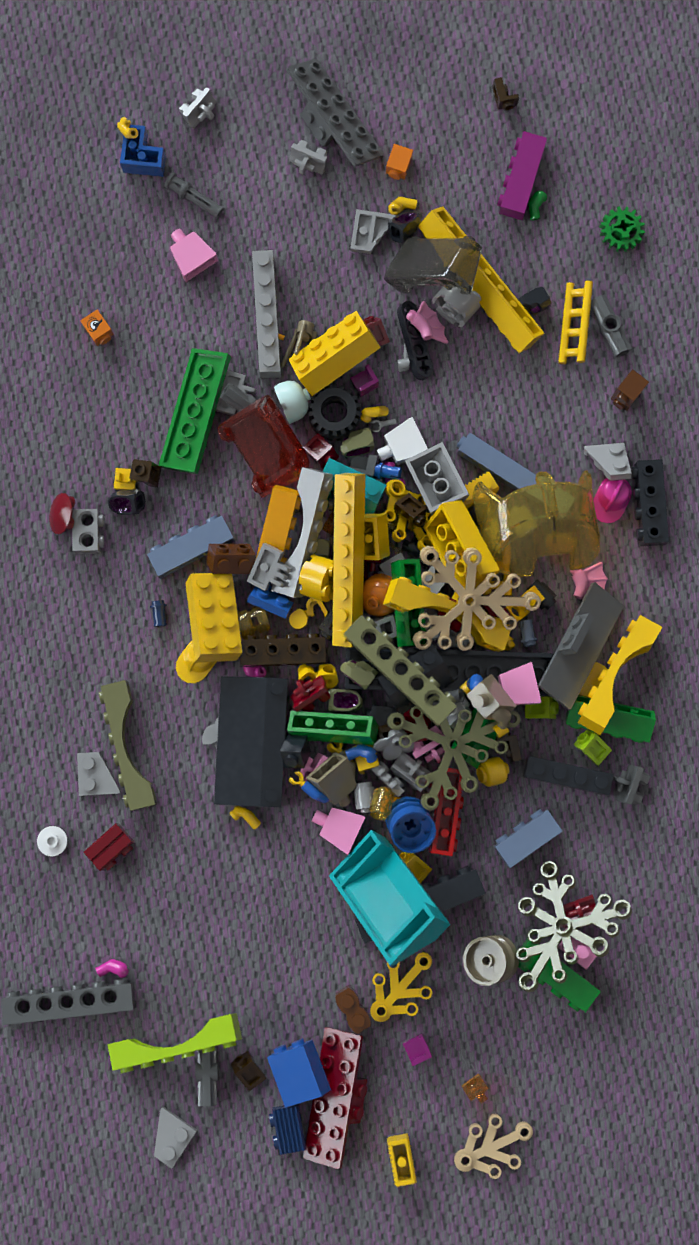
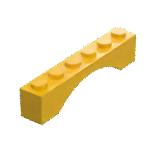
(406, 596)
(600, 708)

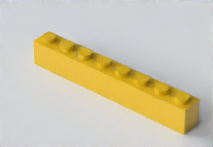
(495, 296)
(348, 554)

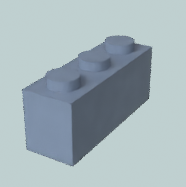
(527, 837)

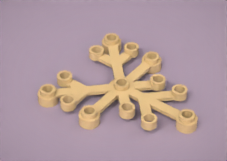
(494, 600)

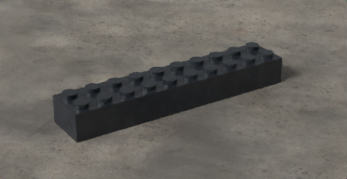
(462, 665)

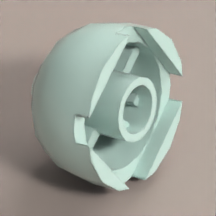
(293, 400)

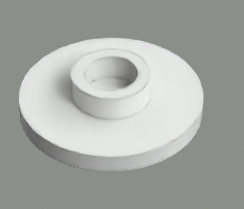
(52, 841)

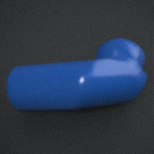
(363, 751)

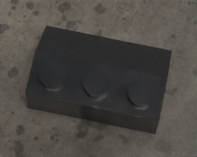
(434, 667)

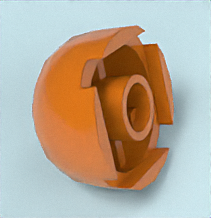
(374, 593)

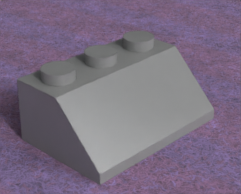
(436, 477)

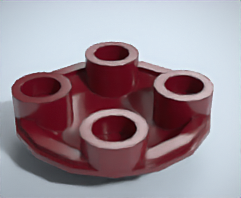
(61, 513)

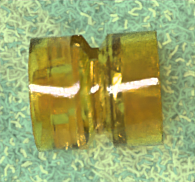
(245, 623)

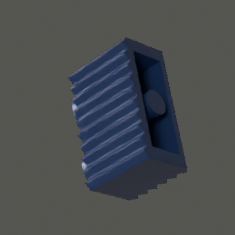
(288, 1129)

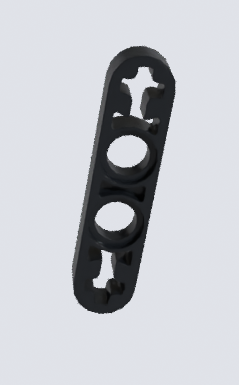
(411, 341)

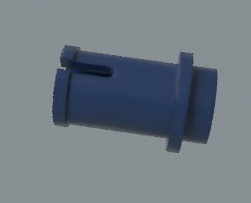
(159, 615)

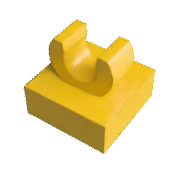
(122, 480)

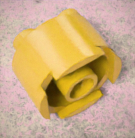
(317, 578)

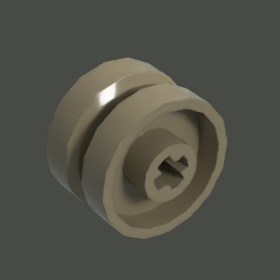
(490, 960)

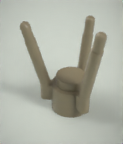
(303, 333)

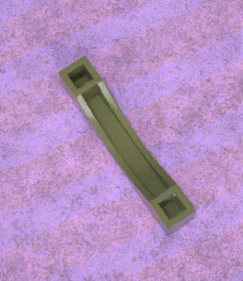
(117, 703)

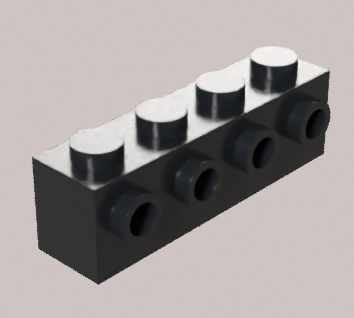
(651, 502)

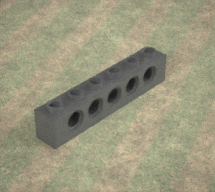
(14, 1014)

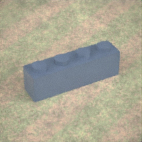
(189, 547)

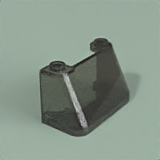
(435, 263)

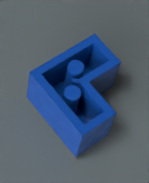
(140, 158)

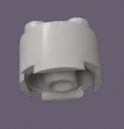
(456, 306)

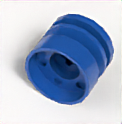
(410, 825)

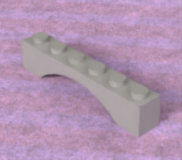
(266, 314)
(314, 491)

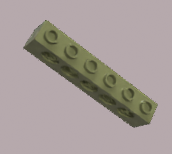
(356, 634)

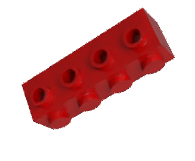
(446, 817)

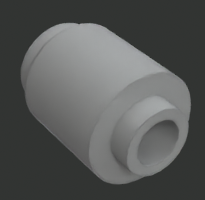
(363, 796)

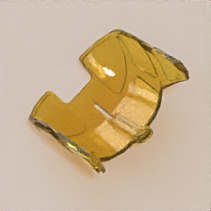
(522, 523)

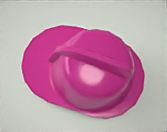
(612, 500)

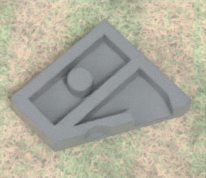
(368, 230)
(611, 460)
(94, 776)
(172, 1137)

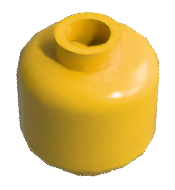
(492, 772)

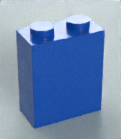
(298, 1072)

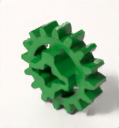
(616, 235)

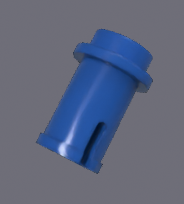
(387, 471)

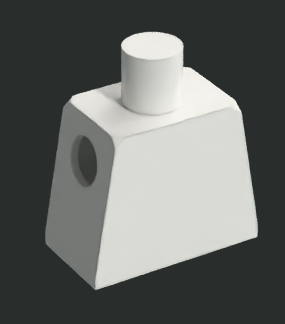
(402, 443)

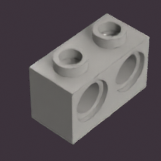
(81, 532)

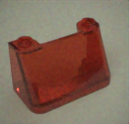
(266, 445)

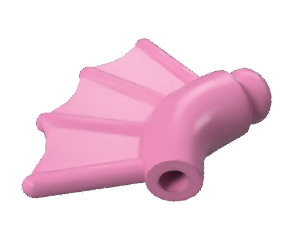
(427, 323)
(584, 578)

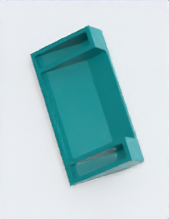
(388, 899)

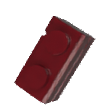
(109, 847)

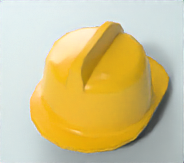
(188, 669)

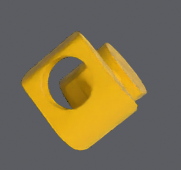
(522, 611)
(300, 617)
(326, 670)

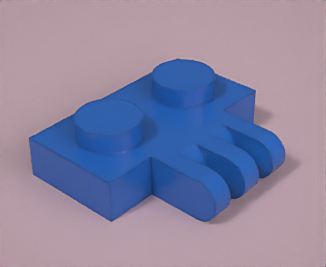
(270, 601)

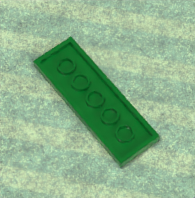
(194, 411)

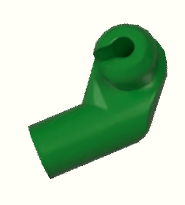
(534, 204)

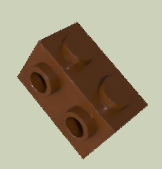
(230, 558)

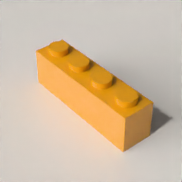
(280, 519)

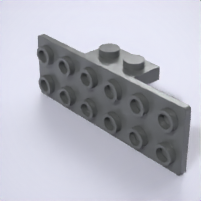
(330, 114)
(580, 646)

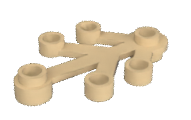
(490, 1148)

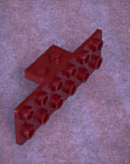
(339, 1106)

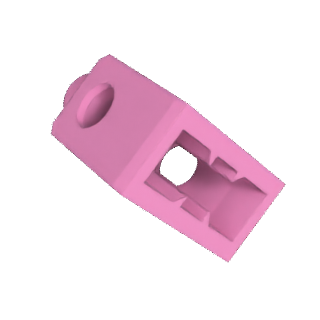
(191, 254)
(521, 685)
(339, 827)
(584, 953)

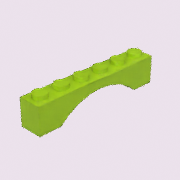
(216, 1032)

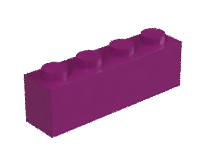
(522, 176)

